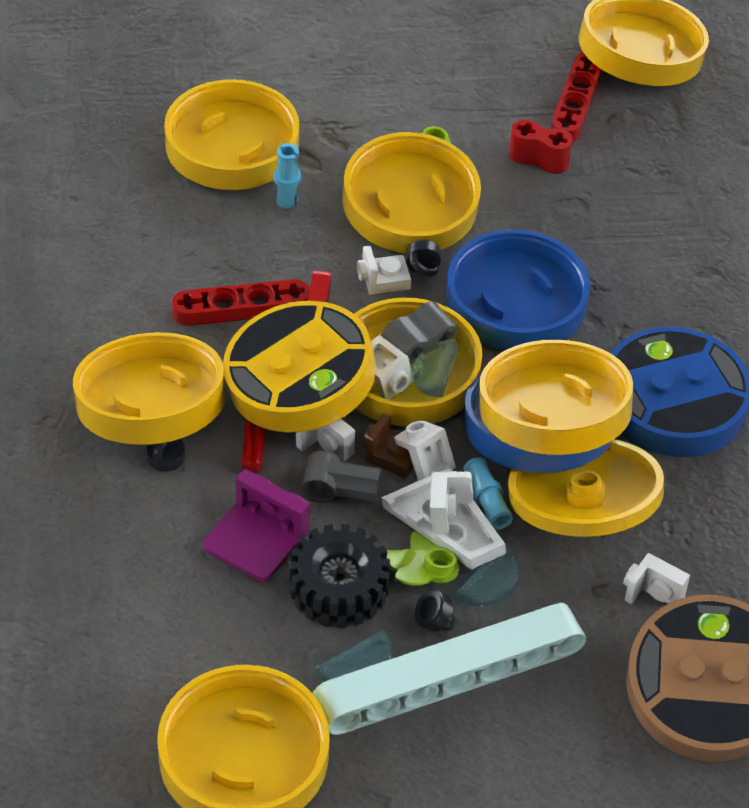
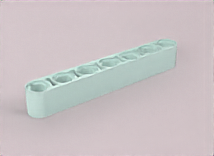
(449, 668)

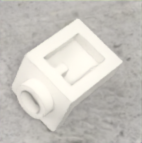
(383, 273)
(392, 368)
(334, 438)
(427, 448)
(446, 492)
(657, 578)

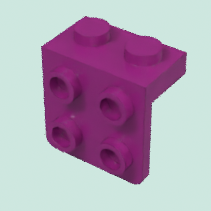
(259, 528)

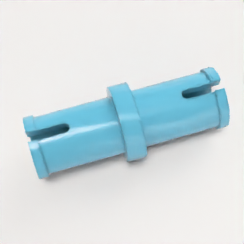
(287, 175)
(488, 493)

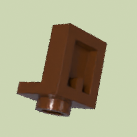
(383, 449)

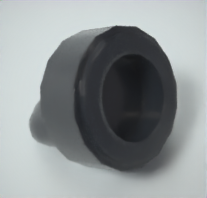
(423, 257)
(166, 455)
(435, 611)

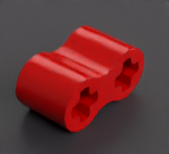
(540, 146)

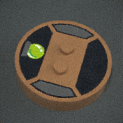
(693, 677)

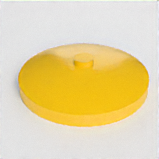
(593, 499)

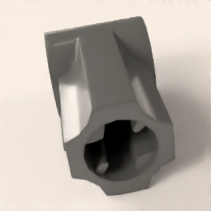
(329, 477)

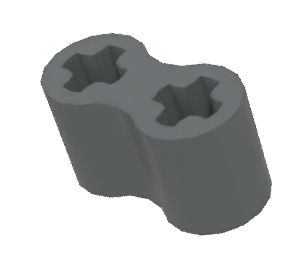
(420, 331)

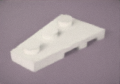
(469, 533)

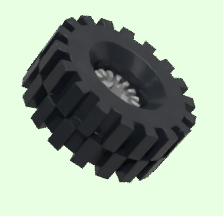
(339, 552)

